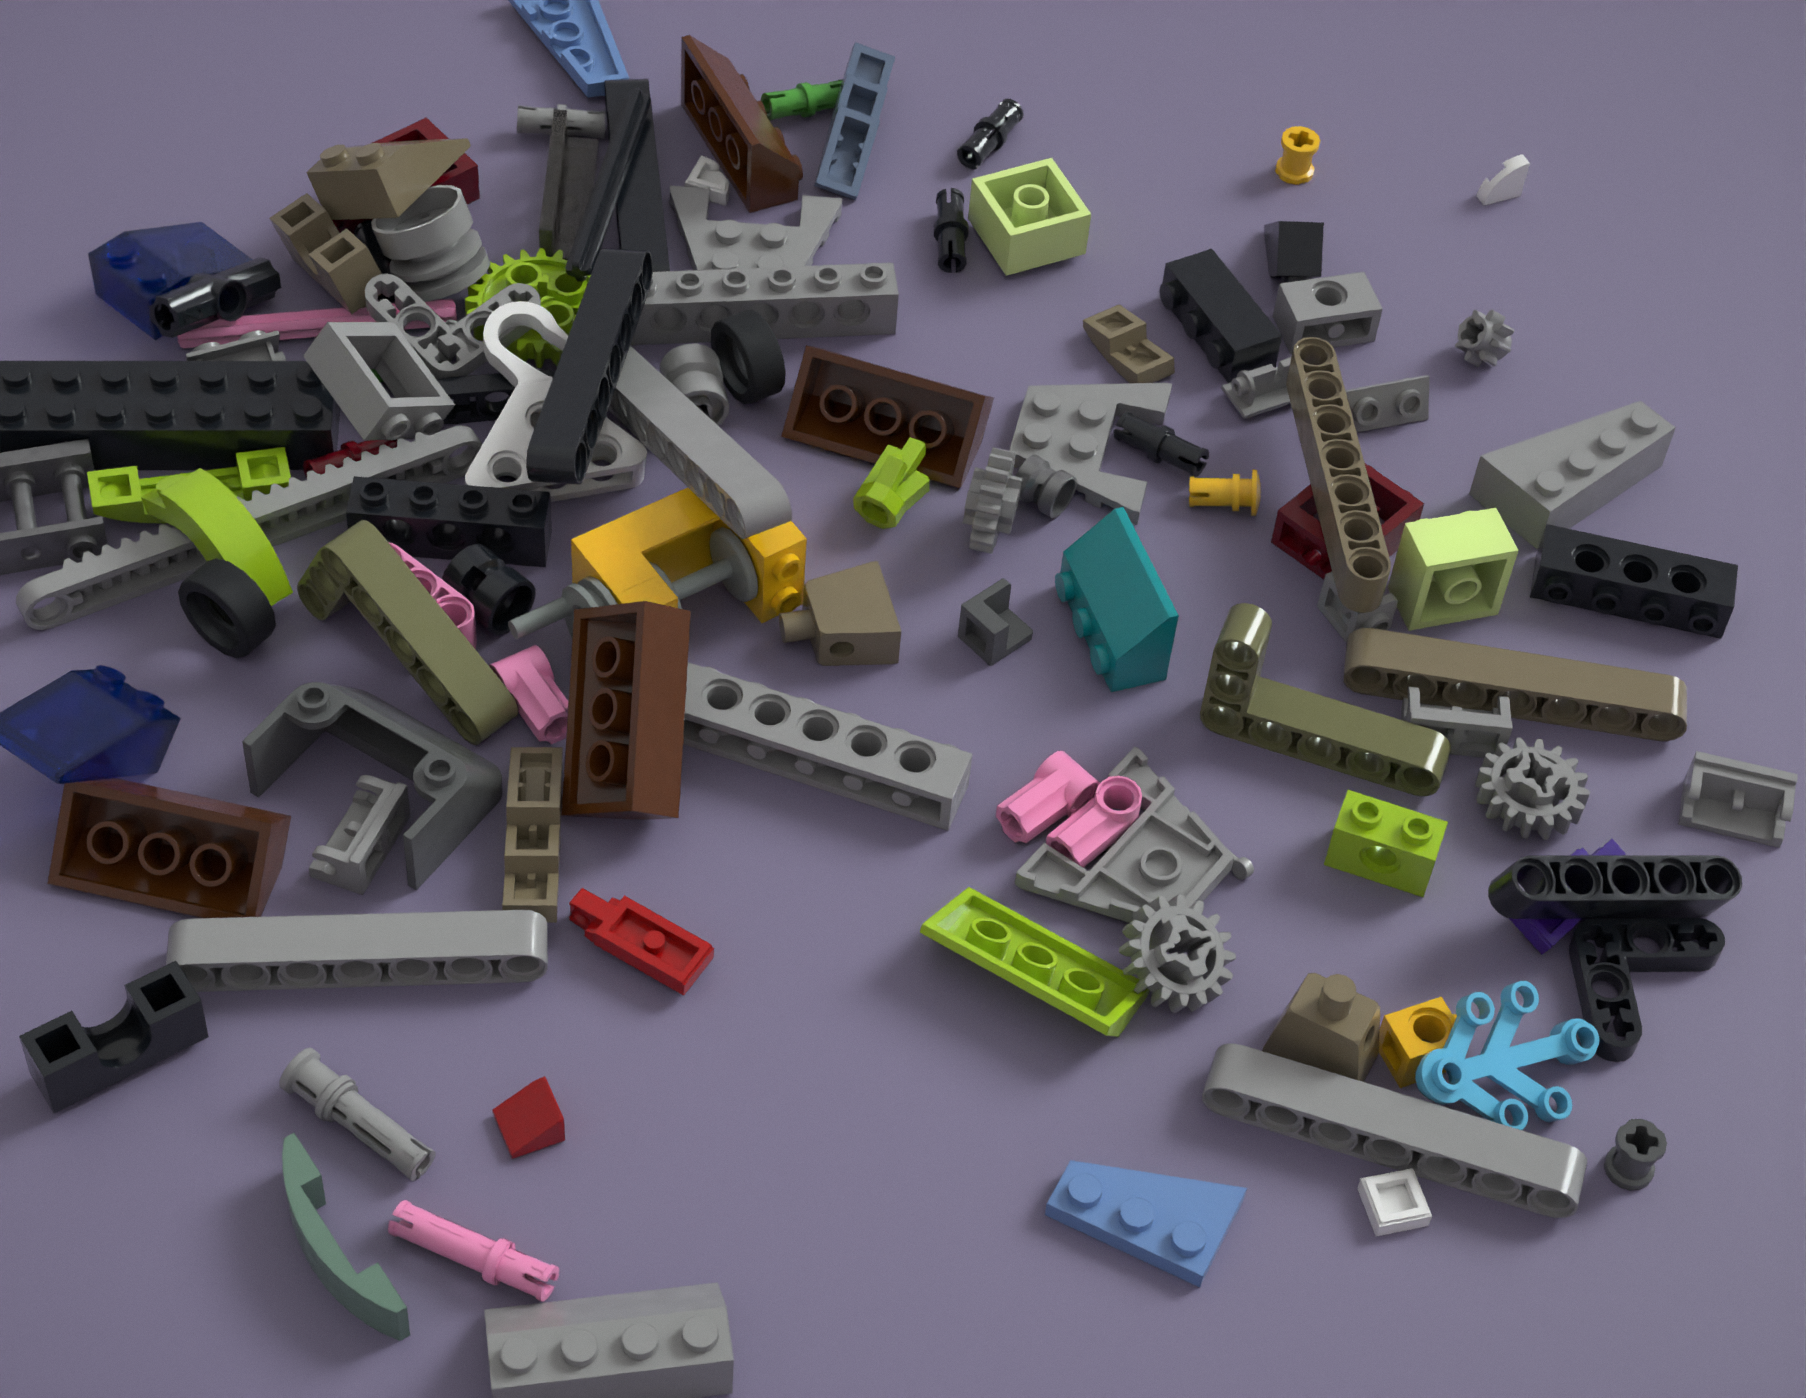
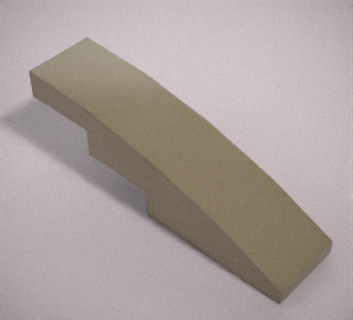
(533, 830)

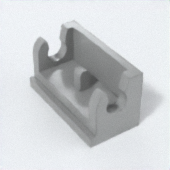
(1468, 730)
(1737, 799)
(363, 835)

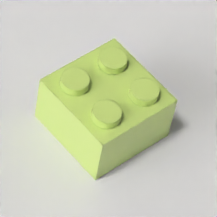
(1029, 216)
(1452, 568)

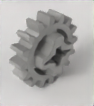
(992, 500)
(1532, 788)
(1177, 975)

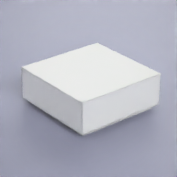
(1394, 1202)

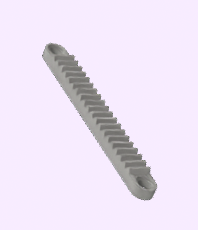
(281, 514)

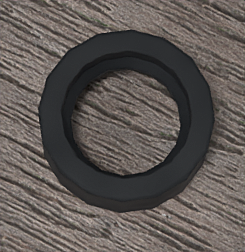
(748, 356)
(227, 608)

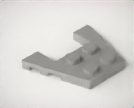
(750, 245)
(1073, 429)
(1157, 856)

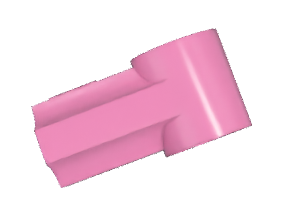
(535, 692)
(1056, 790)
(1096, 823)

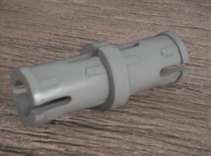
(580, 122)

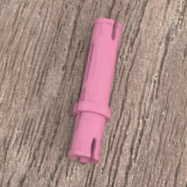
(493, 1259)

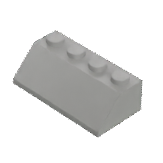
(613, 1346)

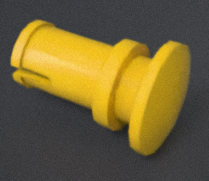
(1226, 492)

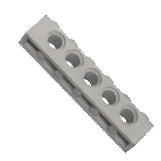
(790, 299)
(824, 747)

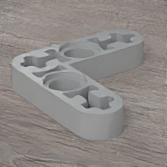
(451, 340)

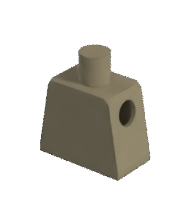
(846, 618)
(1329, 1027)

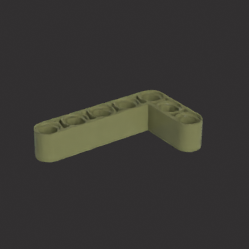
(371, 575)
(1308, 724)

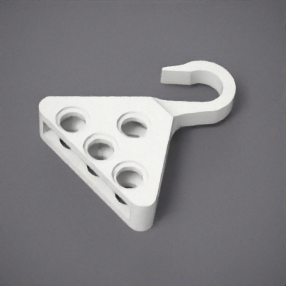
(508, 441)

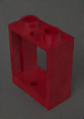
(1301, 533)

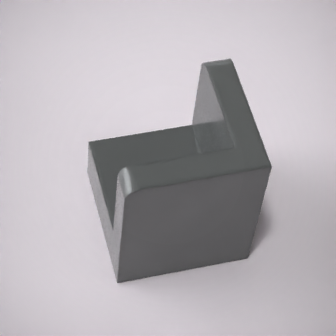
(990, 625)

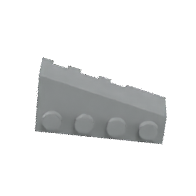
(1571, 469)

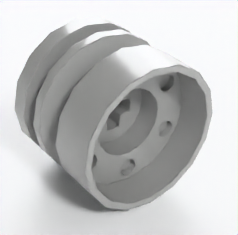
(434, 244)

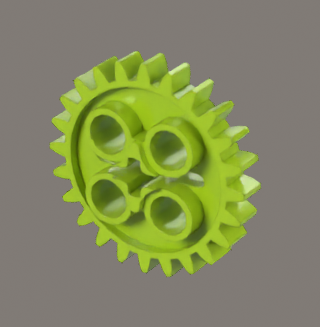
(557, 292)

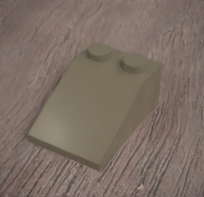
(380, 177)

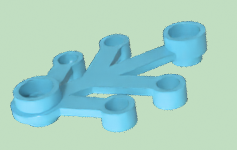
(1500, 1061)

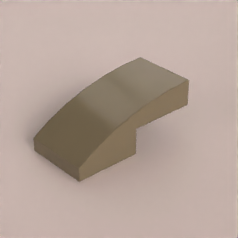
(1124, 344)

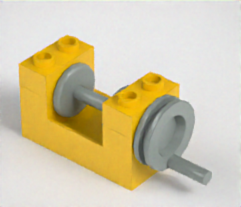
(671, 554)

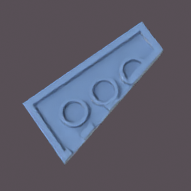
(577, 39)

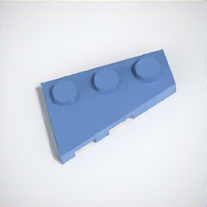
(1148, 1215)

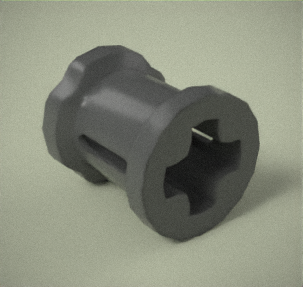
(1633, 1158)

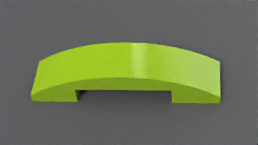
(118, 491)

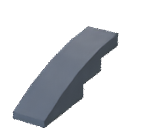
(854, 121)

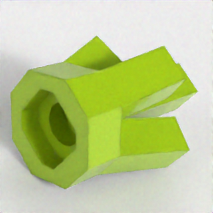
(892, 485)

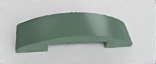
(364, 1294)

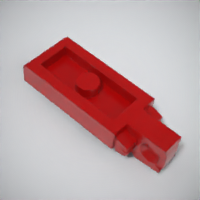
(642, 939)

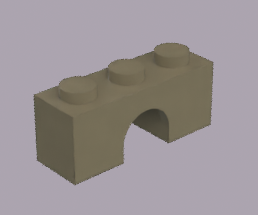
(330, 257)

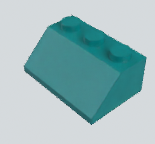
(1118, 603)

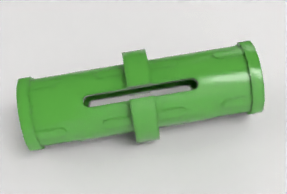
(802, 100)

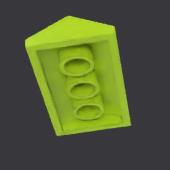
(1037, 961)

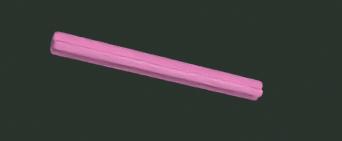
(297, 323)

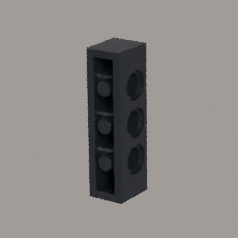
(446, 518)
(1634, 581)

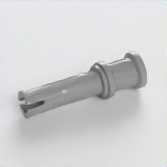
(338, 1100)

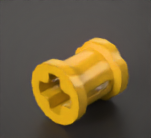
(1298, 146)

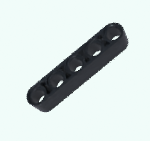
(1644, 886)

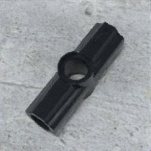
(215, 297)

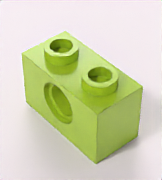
(1385, 843)

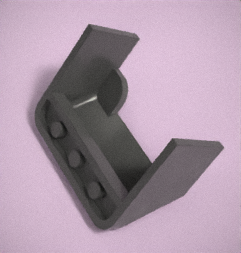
(443, 771)

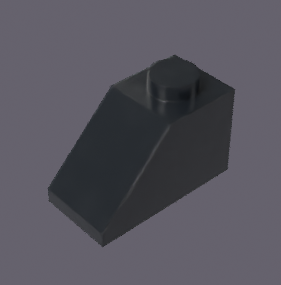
(1294, 250)

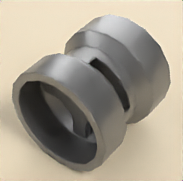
(1045, 486)

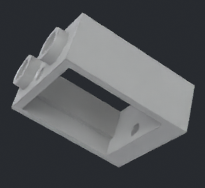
(343, 362)

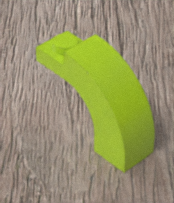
(219, 527)

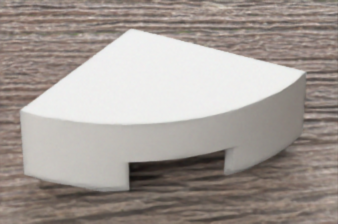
(707, 175)
(1506, 183)

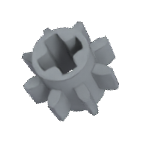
(1484, 338)

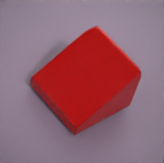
(530, 1119)

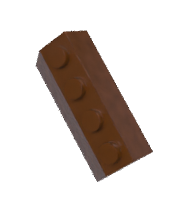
(737, 128)
(866, 406)
(626, 712)
(167, 848)

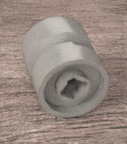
(699, 376)

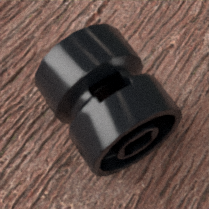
(491, 586)

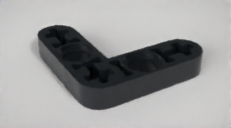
(1622, 957)

